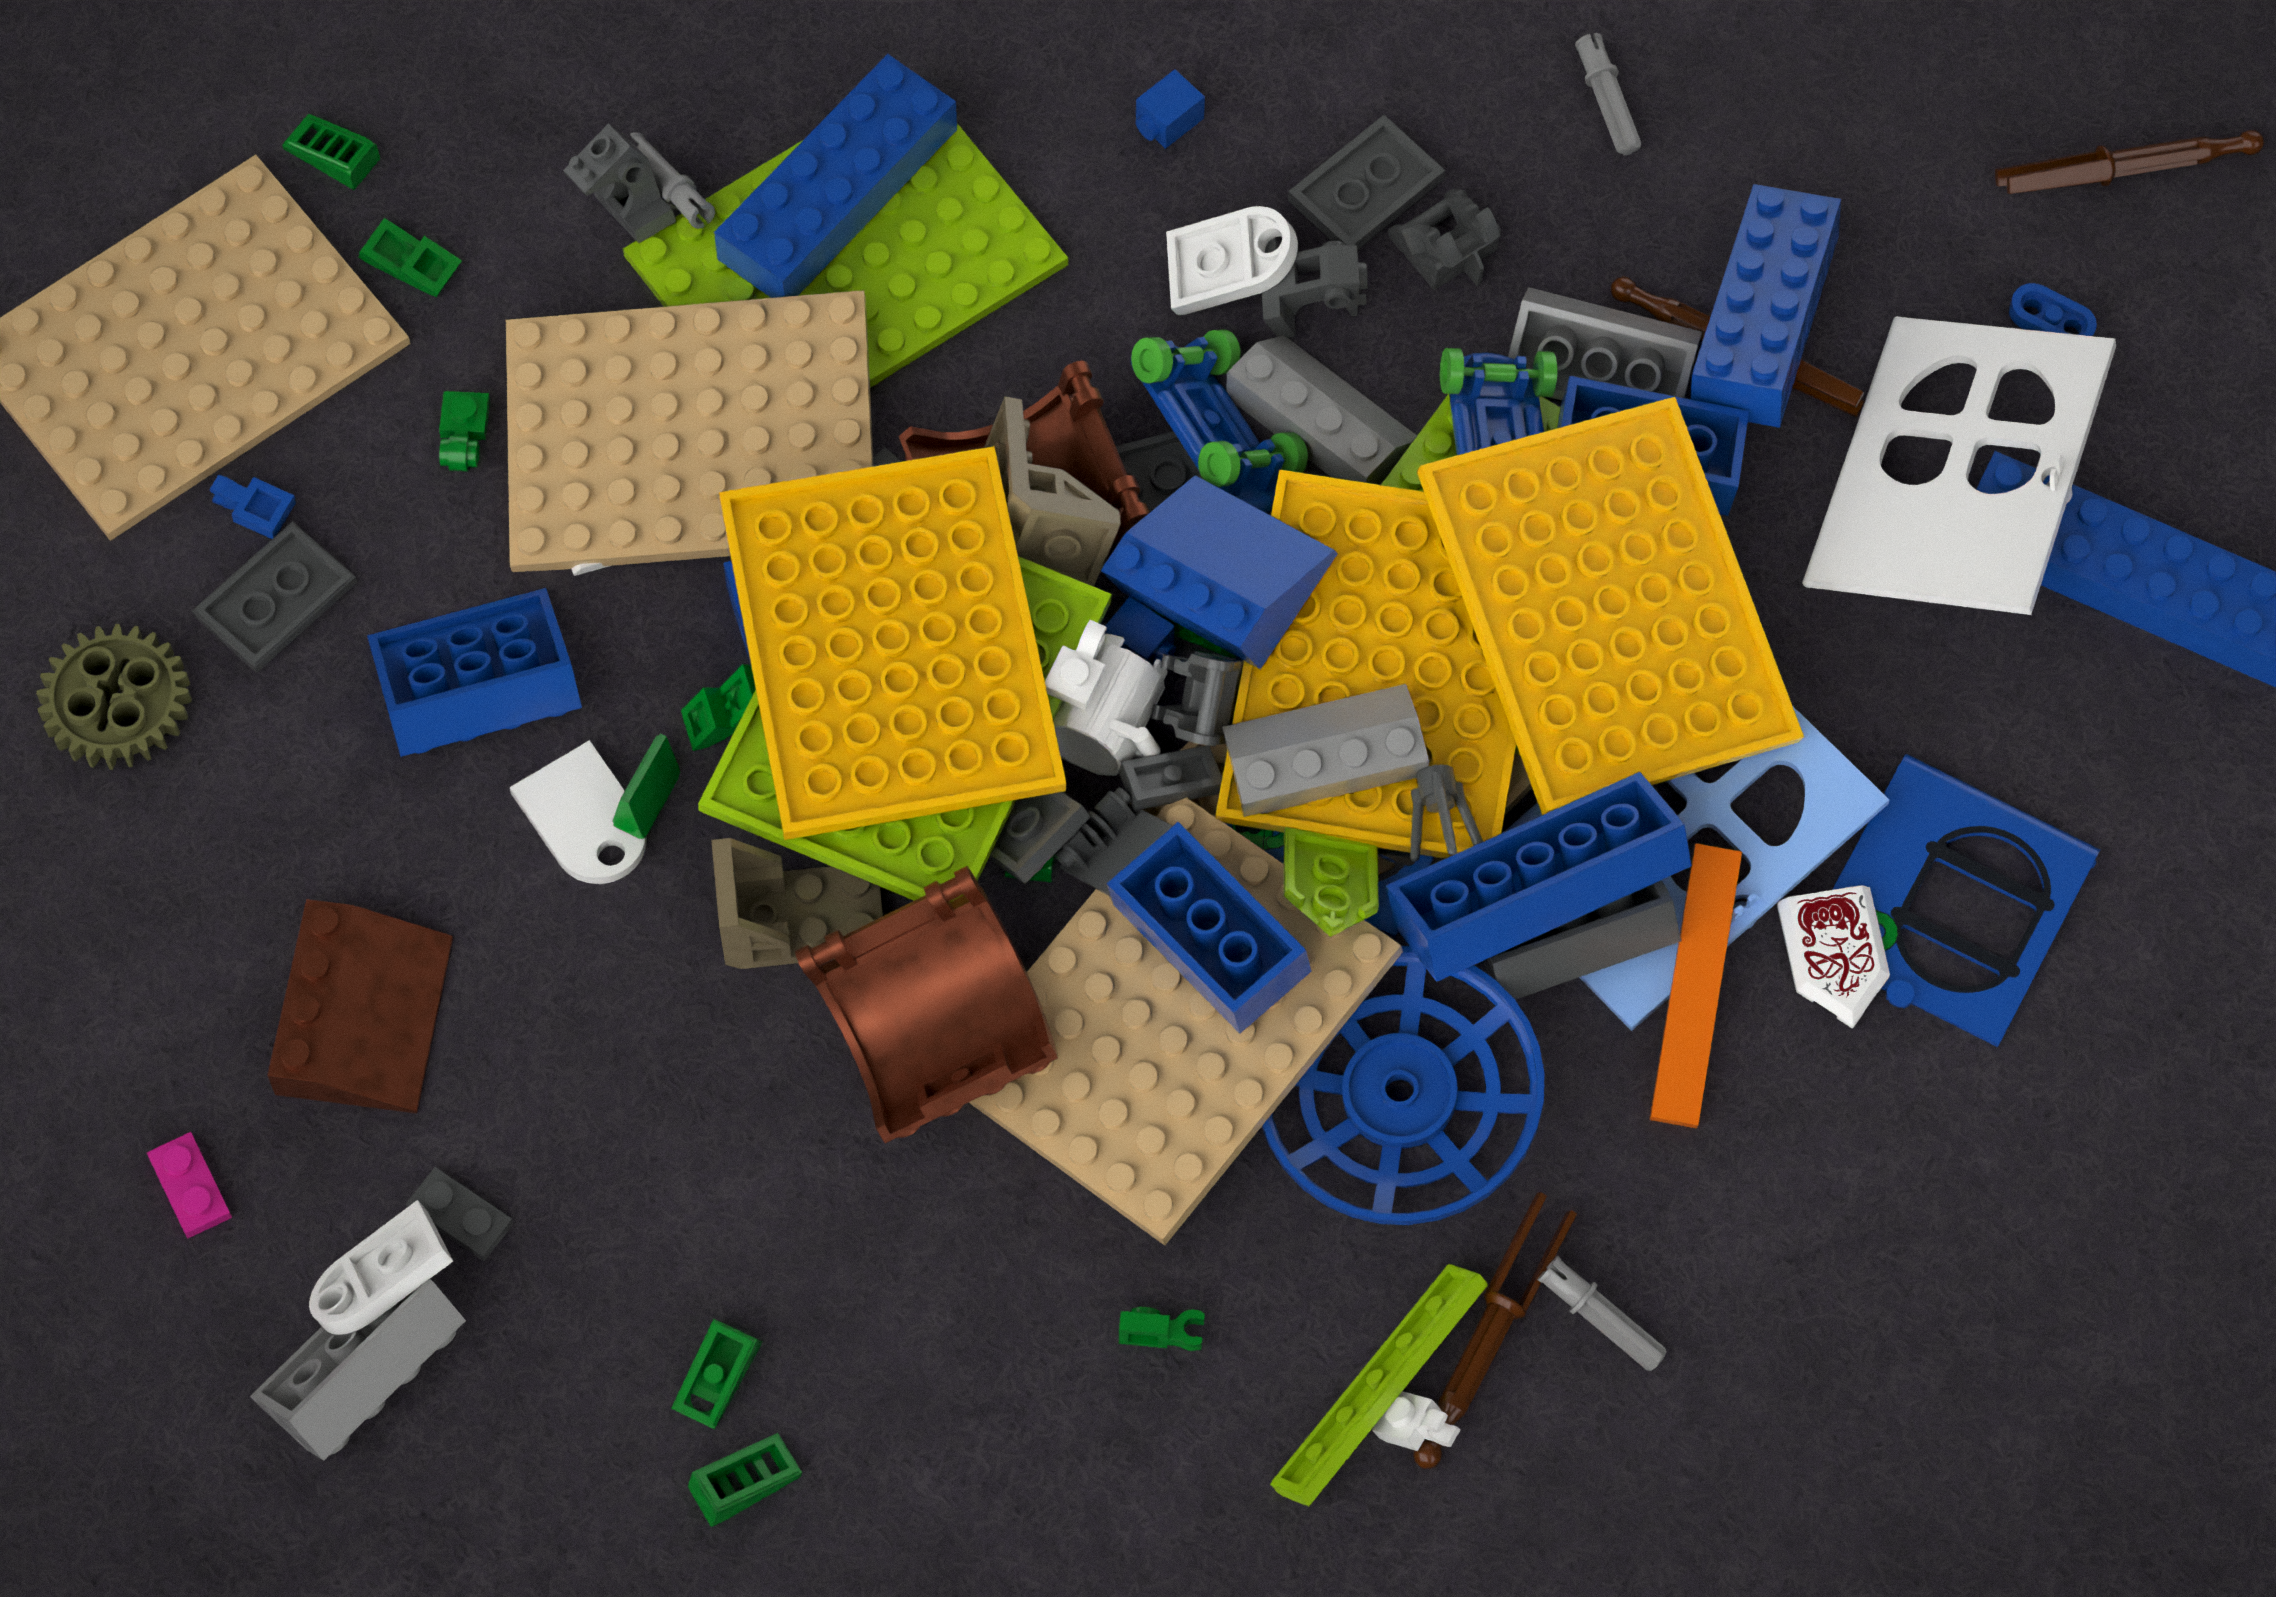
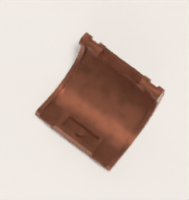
(1063, 434)
(932, 1005)

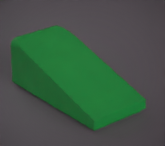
(716, 1372)

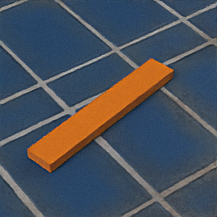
(1695, 986)

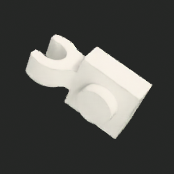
(1077, 672)
(1413, 1420)

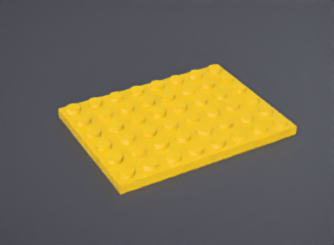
(1609, 603)
(1373, 623)
(891, 643)

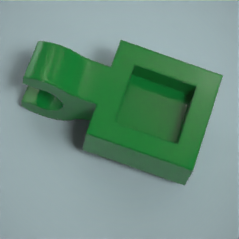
(1148, 1328)

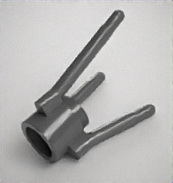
(1439, 793)

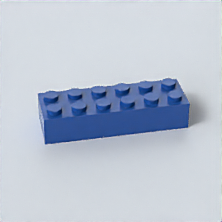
(836, 180)
(1767, 302)
(1538, 876)

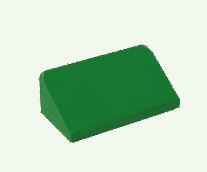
(648, 789)

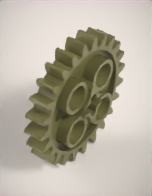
(74, 688)

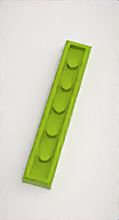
(1378, 1384)

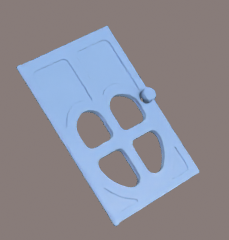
(1835, 808)

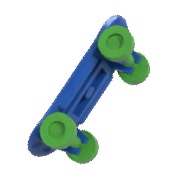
(1495, 396)
(1210, 421)

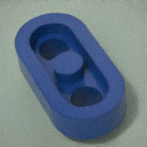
(2054, 311)

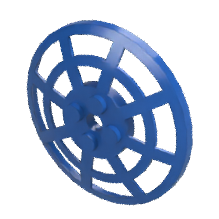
(1429, 1108)

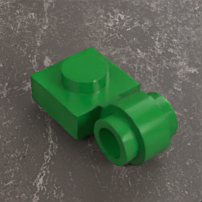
(462, 419)

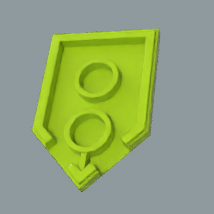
(1330, 878)

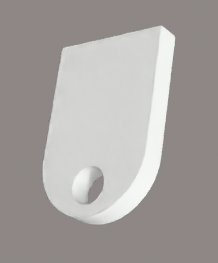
(1227, 258)
(574, 811)
(379, 1272)

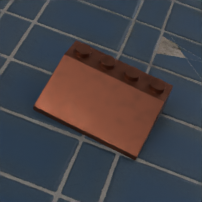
(359, 1008)

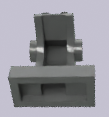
(615, 169)
(1338, 286)

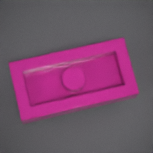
(189, 1185)

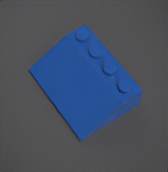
(1219, 568)
(474, 672)

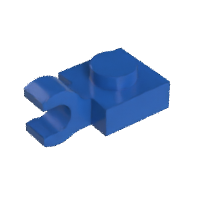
(257, 507)

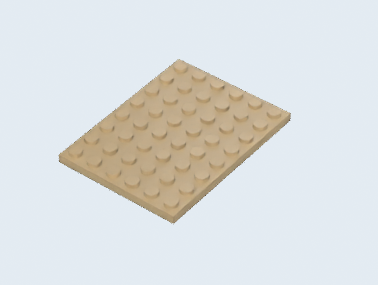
(187, 346)
(651, 412)
(1147, 1073)

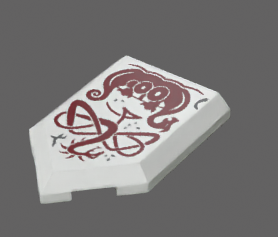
(1835, 949)

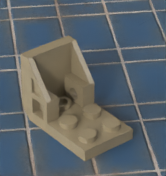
(1050, 512)
(775, 912)

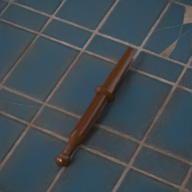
(2105, 165)
(1808, 377)
(1491, 1329)

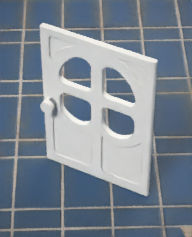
(1943, 535)

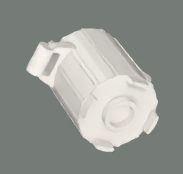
(1117, 714)

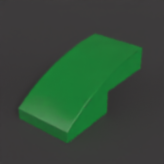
(408, 259)
(717, 711)

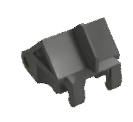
(1448, 255)
(1207, 697)

